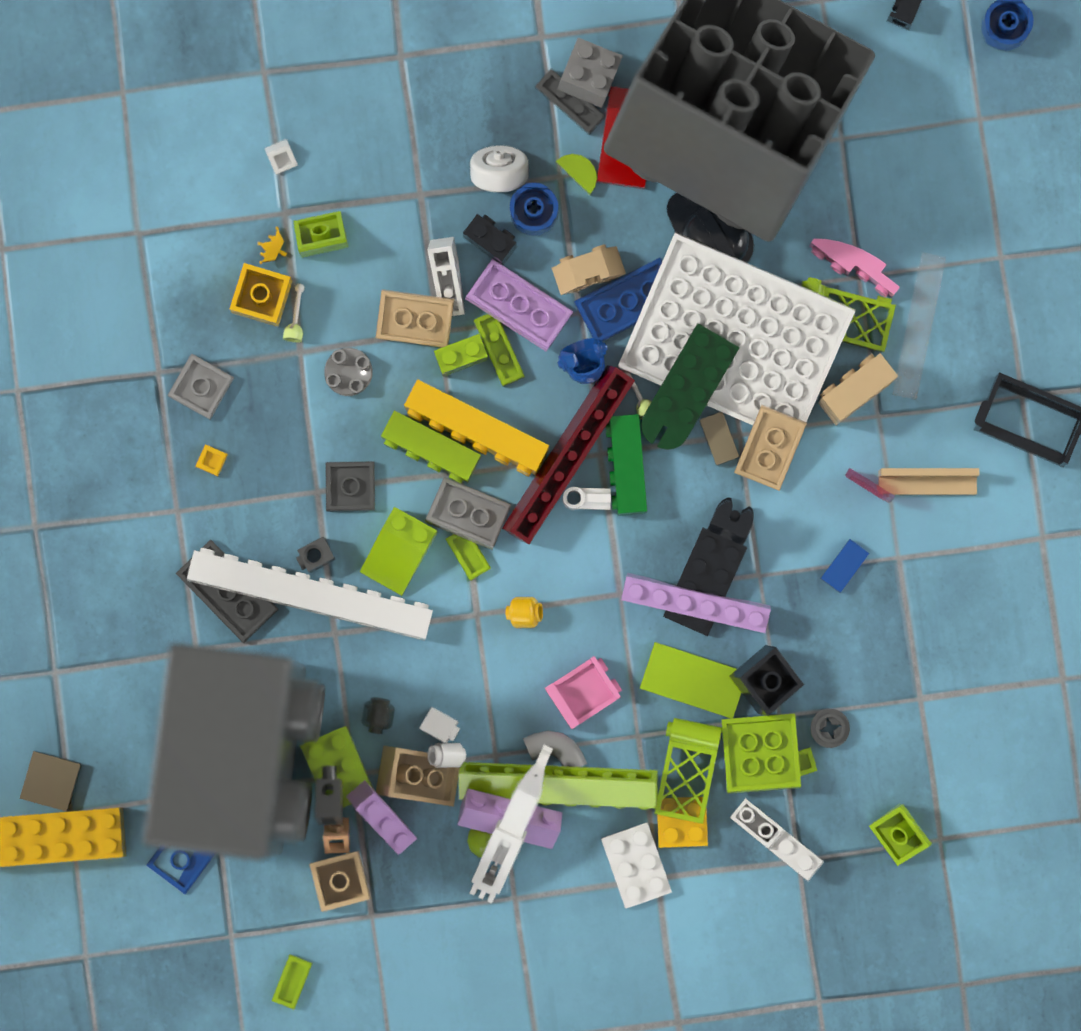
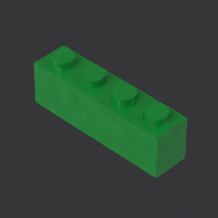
(627, 465)

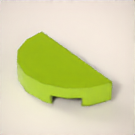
(580, 170)

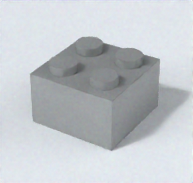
(589, 72)

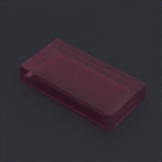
(869, 485)

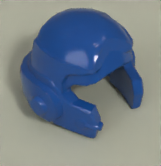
(583, 360)

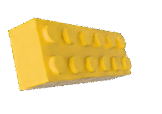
(476, 427)
(62, 837)

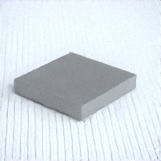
(200, 386)

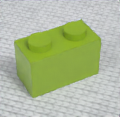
(461, 355)

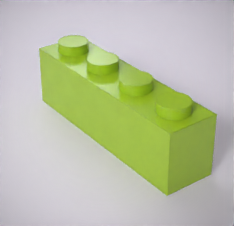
(431, 447)

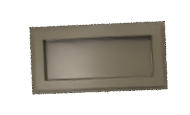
(719, 438)

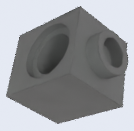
(326, 555)

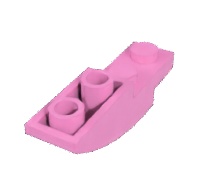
(848, 257)

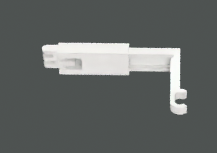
(510, 831)

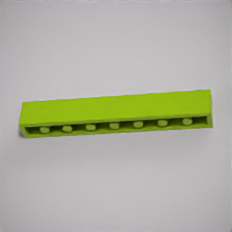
(566, 784)

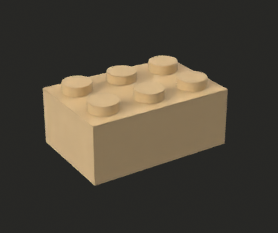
(857, 388)

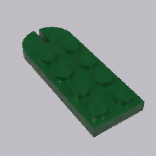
(688, 387)

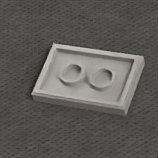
(468, 513)

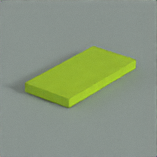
(691, 680)

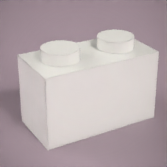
(440, 725)

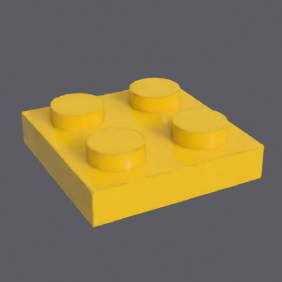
(679, 832)

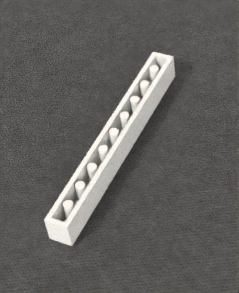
(309, 595)

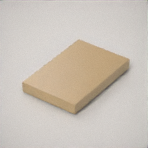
(414, 318)
(770, 447)

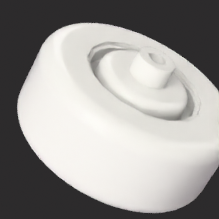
(499, 169)

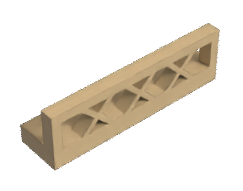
(929, 481)

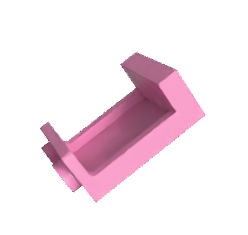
(584, 692)

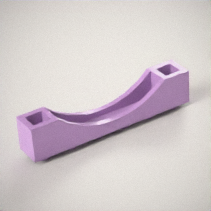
(696, 604)

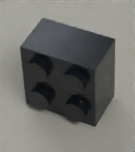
(766, 680)

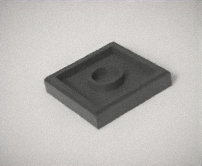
(350, 486)

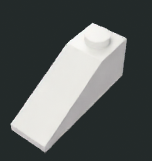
(446, 272)

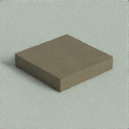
(50, 781)

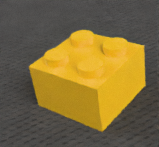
(261, 294)

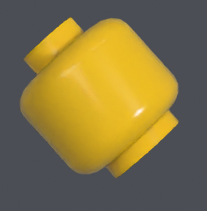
(524, 612)

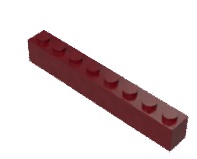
(568, 454)

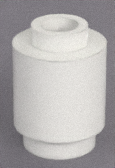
(446, 755)

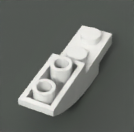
(776, 839)

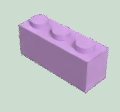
(381, 817)

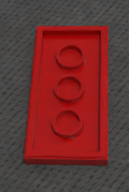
(611, 170)

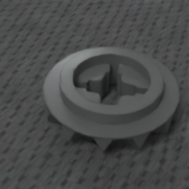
(824, 738)

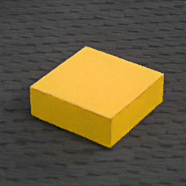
(211, 460)

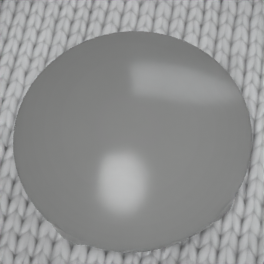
(348, 371)

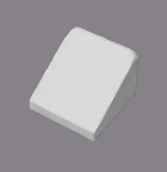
(281, 156)

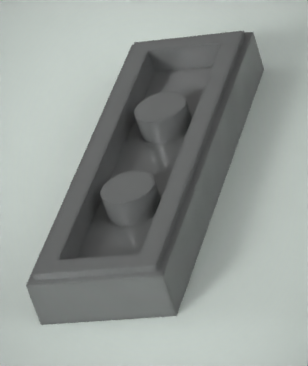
(578, 110)

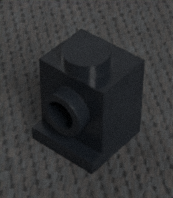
(905, 13)

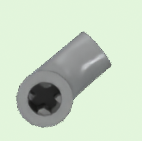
(563, 747)

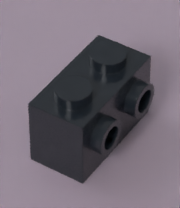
(490, 239)

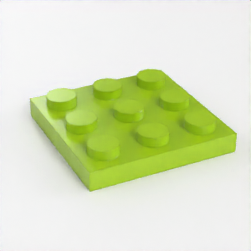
(761, 753)

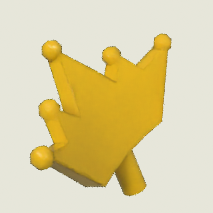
(272, 248)

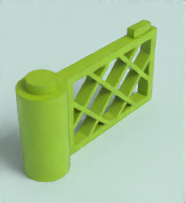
(815, 285)
(695, 738)

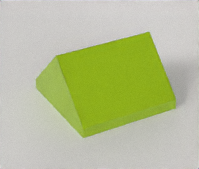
(320, 234)
(900, 834)

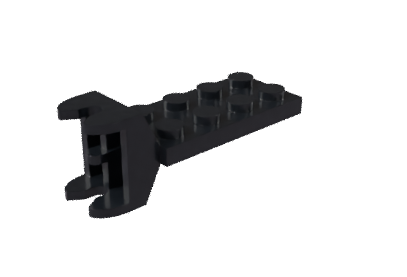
(715, 559)

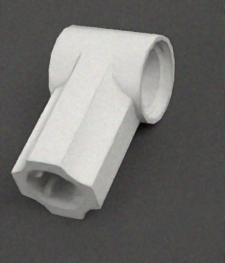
(590, 498)

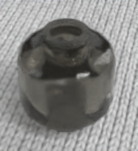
(378, 715)

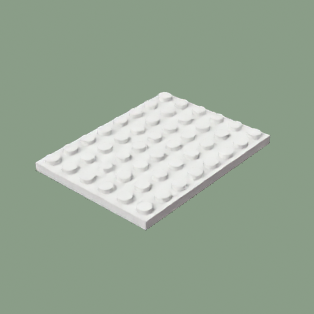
(781, 330)

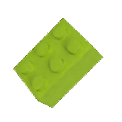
(340, 751)

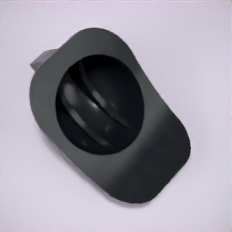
(707, 228)

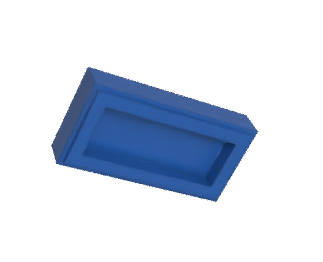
(844, 566)

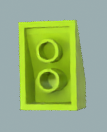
(398, 551)

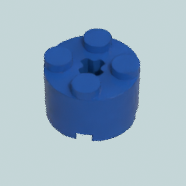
(1003, 37)
(524, 199)

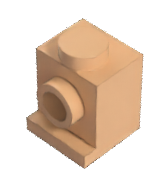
(337, 832)

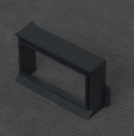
(1038, 396)

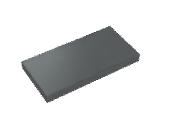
(238, 612)

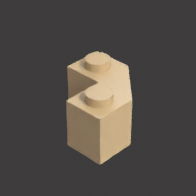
(588, 269)

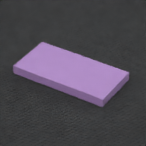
(519, 305)

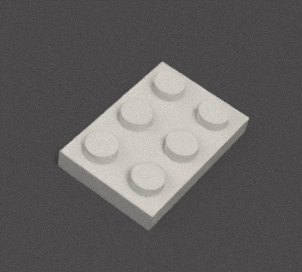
(636, 865)

